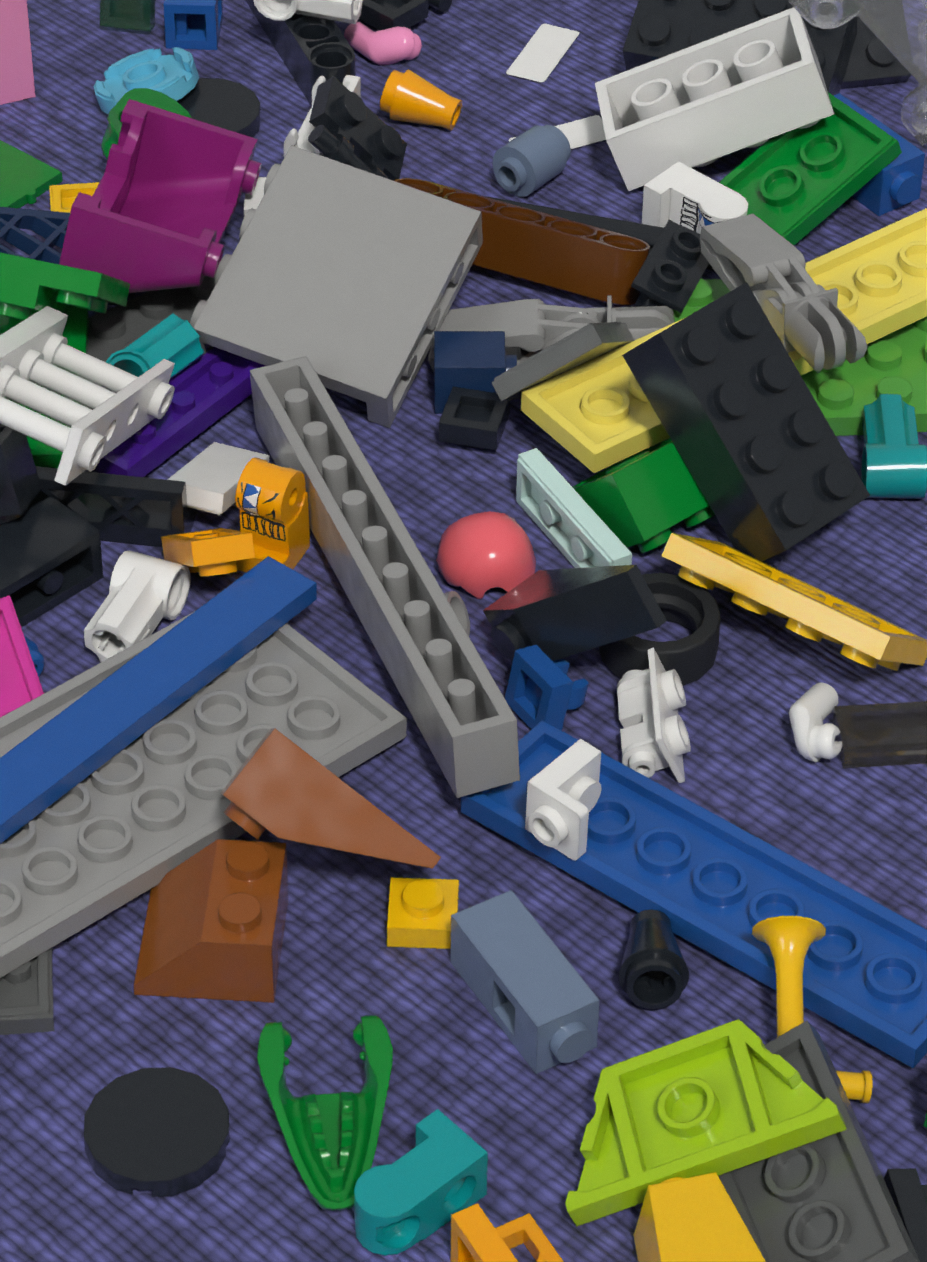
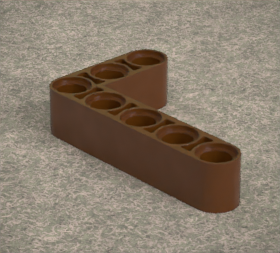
(550, 247)

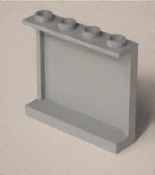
(341, 275)

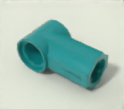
(169, 340)
(891, 455)

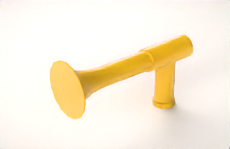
(789, 943)

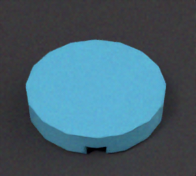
(149, 69)

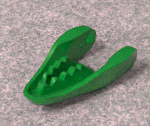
(330, 1133)

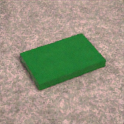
(812, 170)

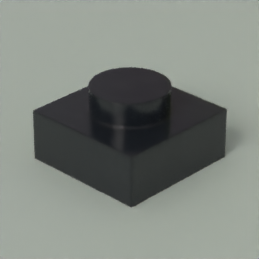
(473, 418)

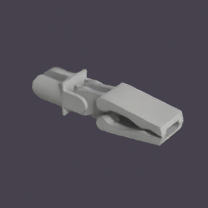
(795, 306)
(536, 326)

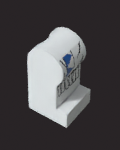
(689, 199)

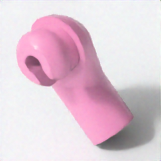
(384, 46)

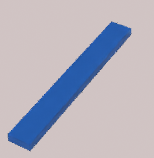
(147, 689)

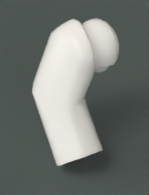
(806, 716)

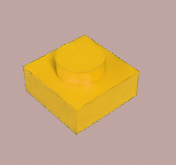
(421, 912)

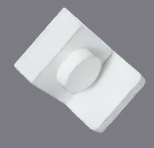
(562, 799)

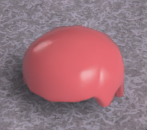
(485, 553)

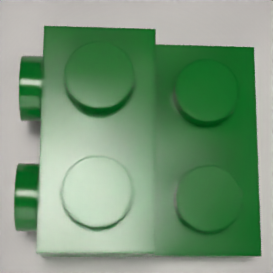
(34, 284)

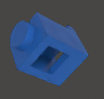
(193, 23)

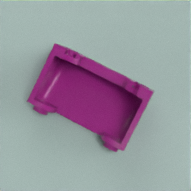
(161, 201)

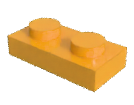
(209, 550)

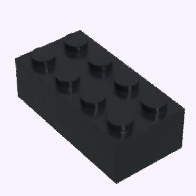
(673, 25)
(746, 425)

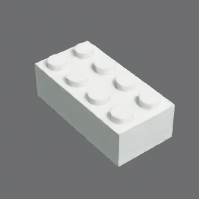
(713, 98)

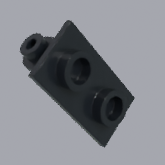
(671, 269)

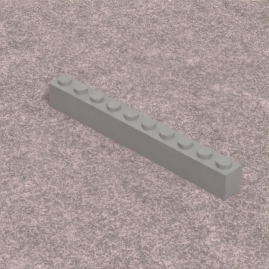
(388, 582)

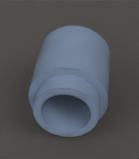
(531, 159)

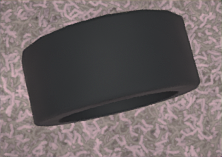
(689, 656)

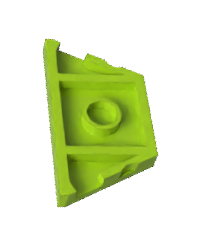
(692, 1113)

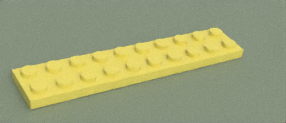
(605, 415)

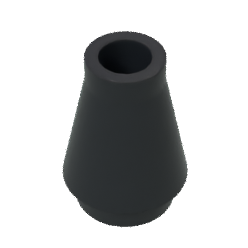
(652, 964)

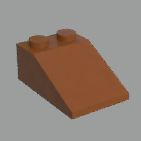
(308, 804)

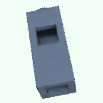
(524, 982)

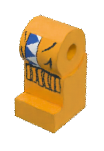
(274, 511)

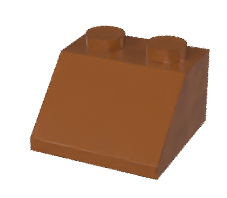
(217, 925)

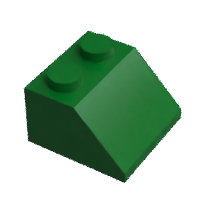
(646, 496)

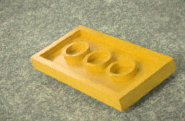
(807, 608)

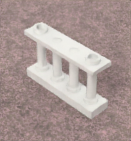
(120, 401)

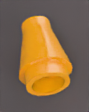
(418, 101)

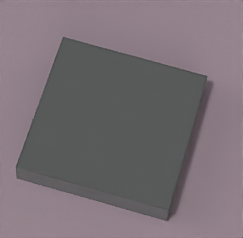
(562, 356)

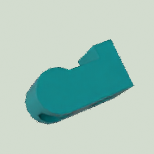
(421, 1189)

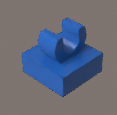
(541, 688)

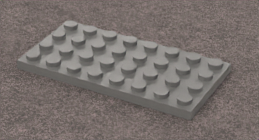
(164, 789)

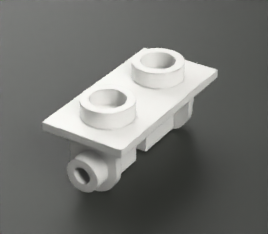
(652, 727)

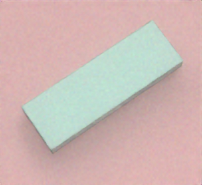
(565, 515)

